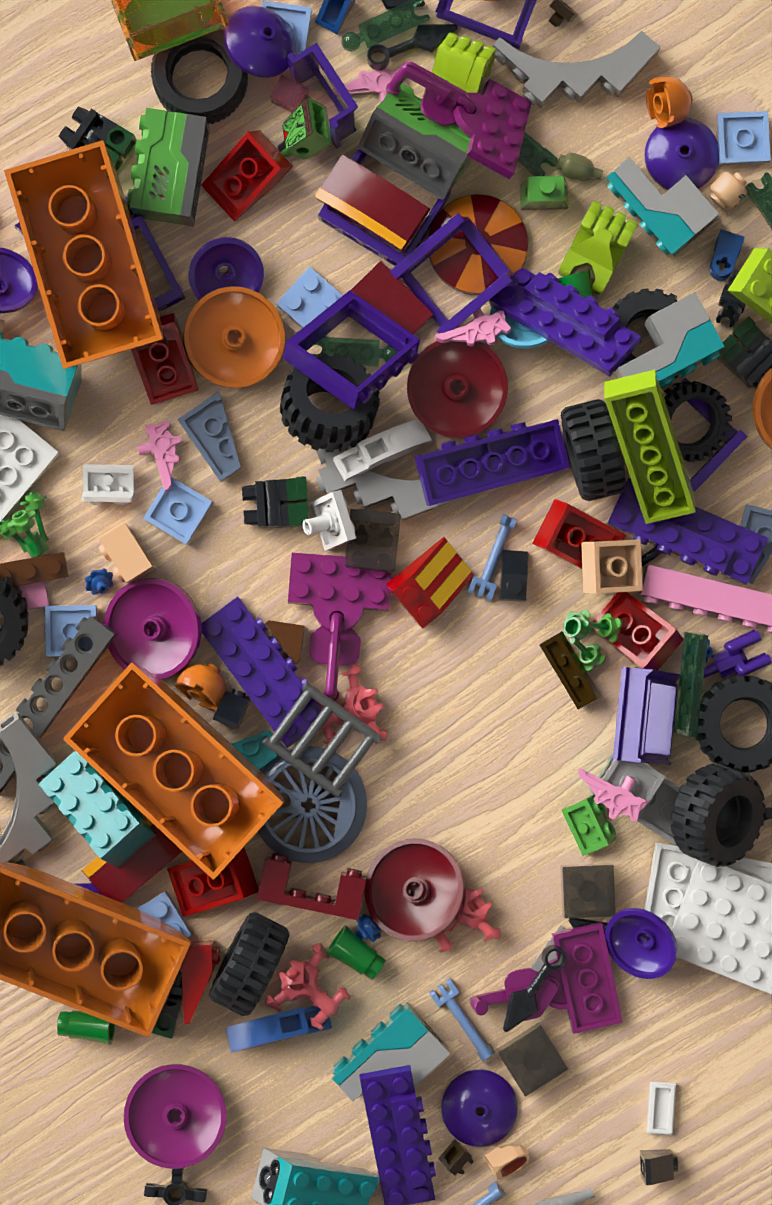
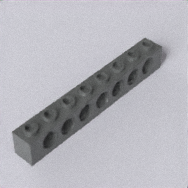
(102, 637)

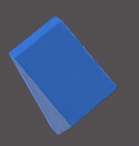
(333, 14)

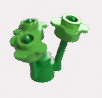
(23, 522)
(578, 627)

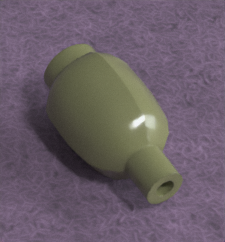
(578, 167)

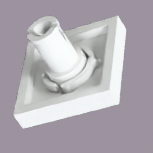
(331, 520)

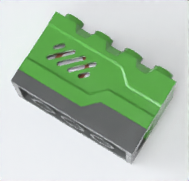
(414, 144)
(169, 166)

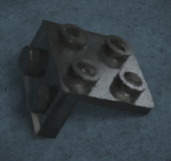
(375, 540)

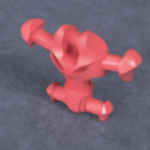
(359, 702)
(473, 915)
(302, 983)

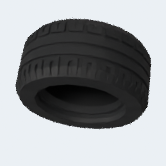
(214, 107)

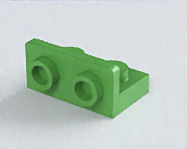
(589, 825)

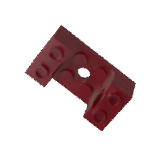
(275, 881)

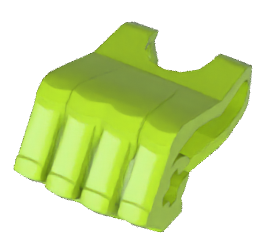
(463, 62)
(599, 243)

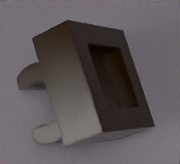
(562, 12)
(455, 1157)

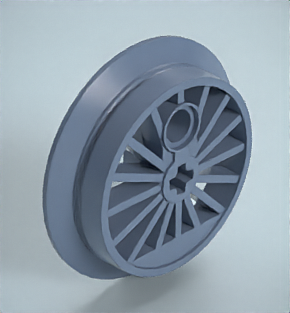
(350, 811)

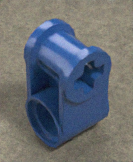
(725, 251)

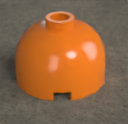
(668, 101)
(203, 684)

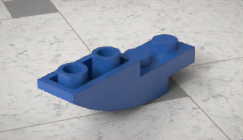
(273, 1028)

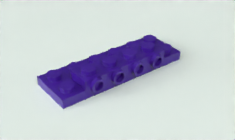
(567, 319)
(491, 461)
(695, 537)
(259, 667)
(398, 1136)

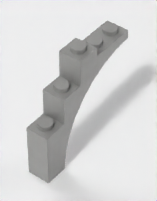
(577, 79)
(375, 488)
(30, 761)

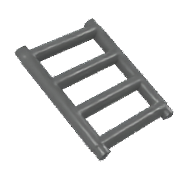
(330, 707)

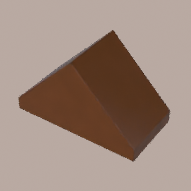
(289, 636)

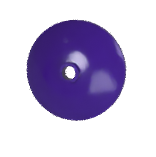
(252, 49)
(667, 163)
(243, 265)
(17, 281)
(635, 951)
(473, 1090)

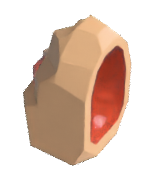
(506, 1160)

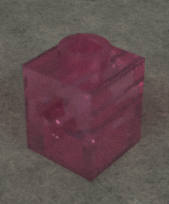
(289, 94)

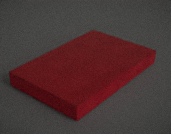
(392, 298)

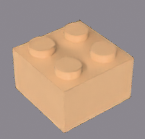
(127, 554)
(612, 566)

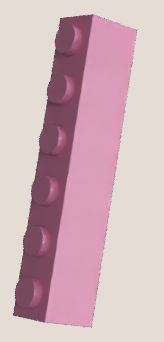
(707, 597)

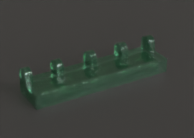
(690, 684)

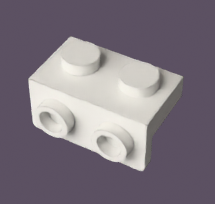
(108, 484)

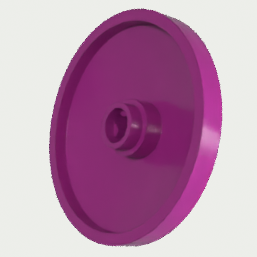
(154, 626)
(175, 1116)

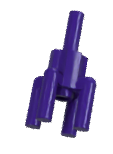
(734, 660)

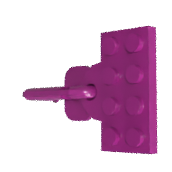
(492, 120)
(335, 590)
(582, 986)

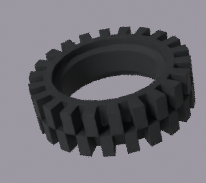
(719, 417)

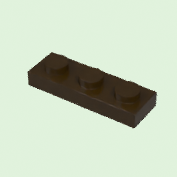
(570, 670)

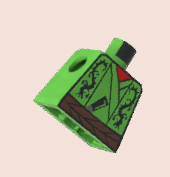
(306, 130)
(544, 193)

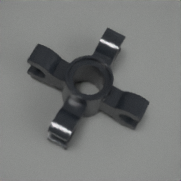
(731, 305)
(157, 1190)

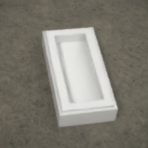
(661, 1108)

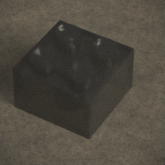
(588, 890)
(532, 1059)

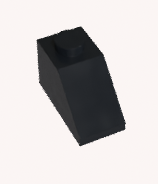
(514, 575)
(232, 708)
(657, 1166)

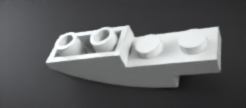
(382, 448)

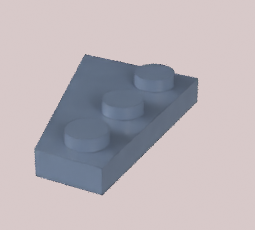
(212, 436)
(759, 521)

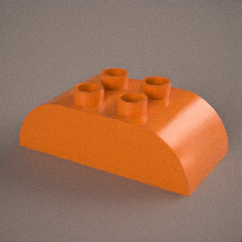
(85, 254)
(175, 768)
(86, 949)

